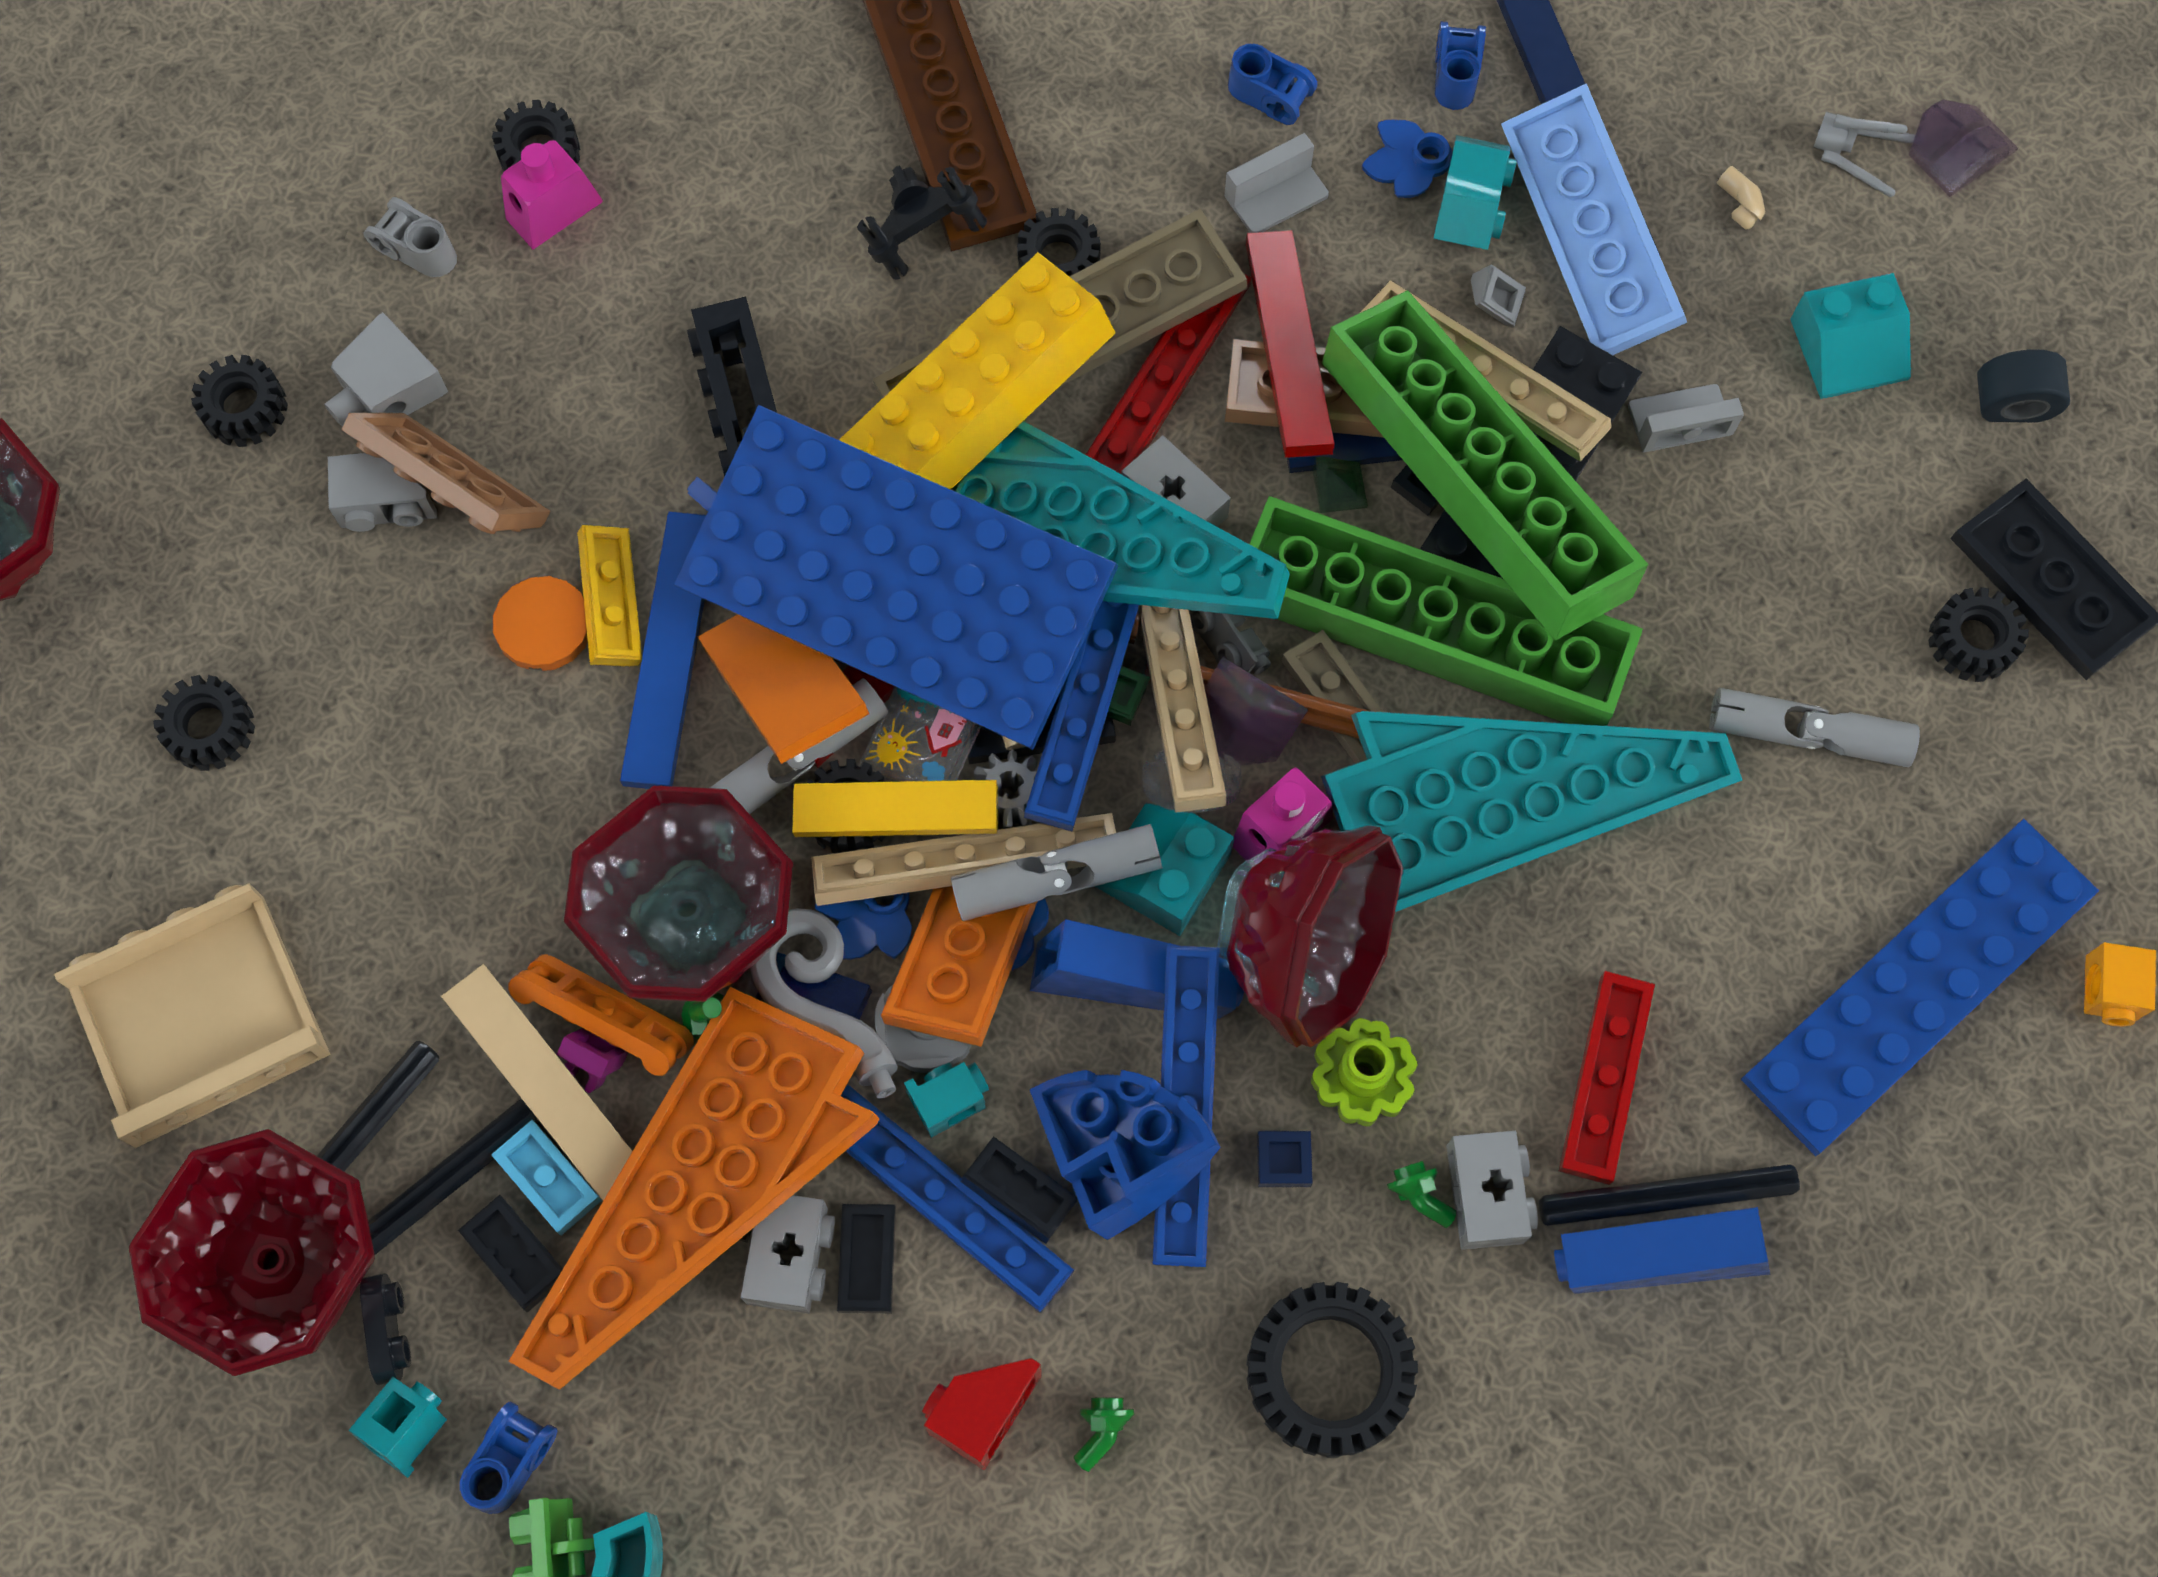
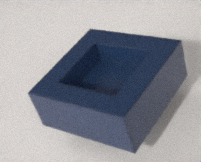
(1284, 1159)

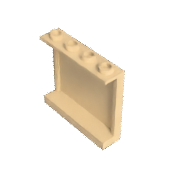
(193, 1013)

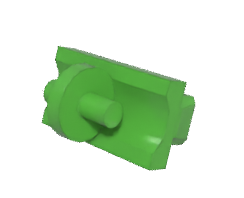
(554, 1539)

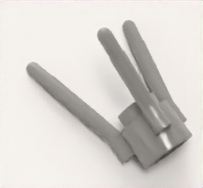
(1839, 134)

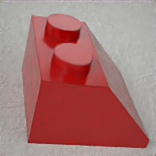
(980, 1408)

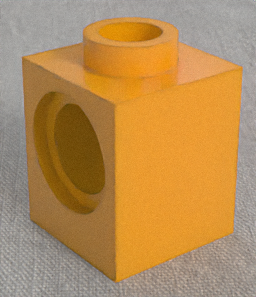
(2120, 983)

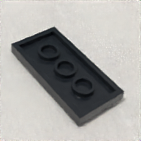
(2056, 578)

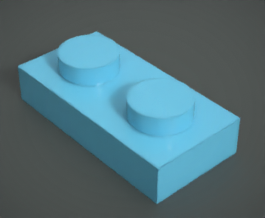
(546, 1177)

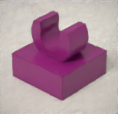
(592, 1055)

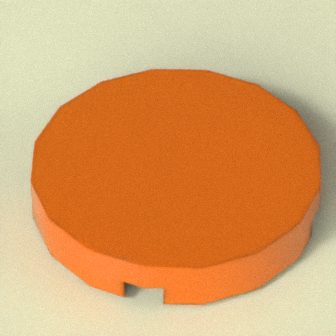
(541, 623)

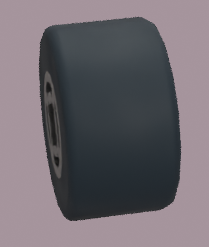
(2023, 386)

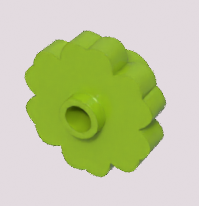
(1357, 1095)

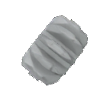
(1010, 775)

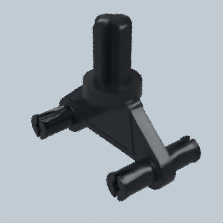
(914, 210)

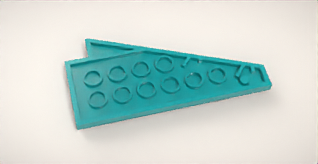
(1160, 548)
(1502, 792)

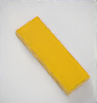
(609, 596)

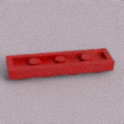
(1607, 1078)

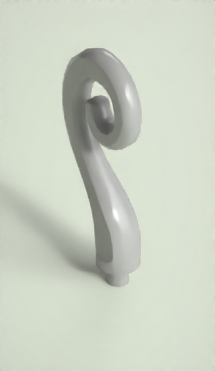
(877, 1062)

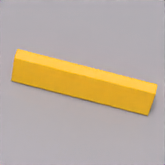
(895, 808)

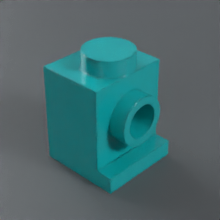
(948, 1096)
(399, 1424)

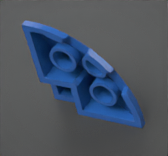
(1121, 1143)

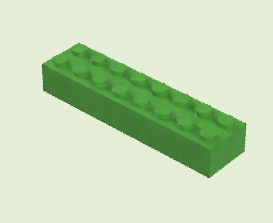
(1483, 465)
(1441, 617)

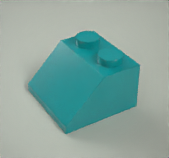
(1855, 335)
(1191, 860)

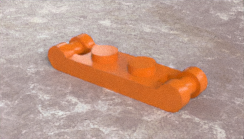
(603, 1012)

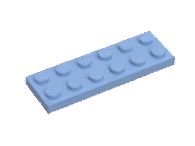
(1593, 222)

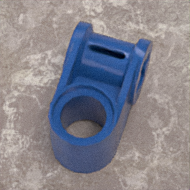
(1458, 64)
(1271, 83)
(508, 1456)

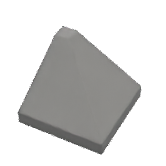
(1497, 294)

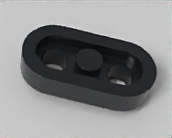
(385, 1348)

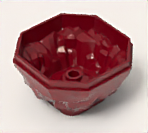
(210, 1242)

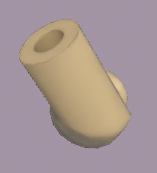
(1746, 194)

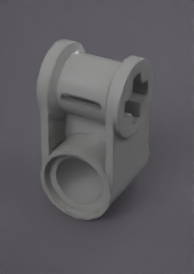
(413, 239)

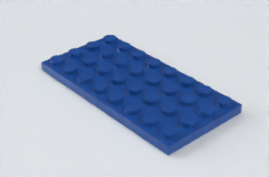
(896, 576)

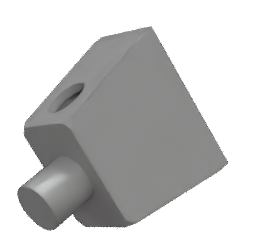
(383, 374)

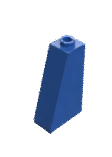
(1113, 968)
(1664, 1252)

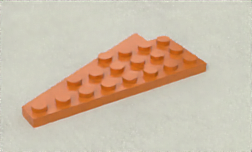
(724, 1150)

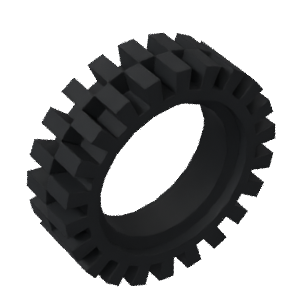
(1394, 1355)

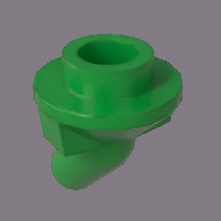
(698, 1014)
(1414, 1184)
(1106, 1419)

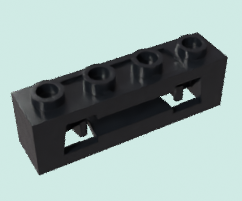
(723, 328)

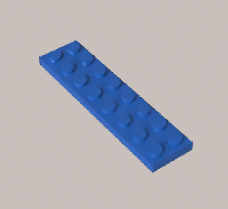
(1919, 987)

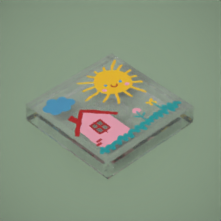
(919, 741)

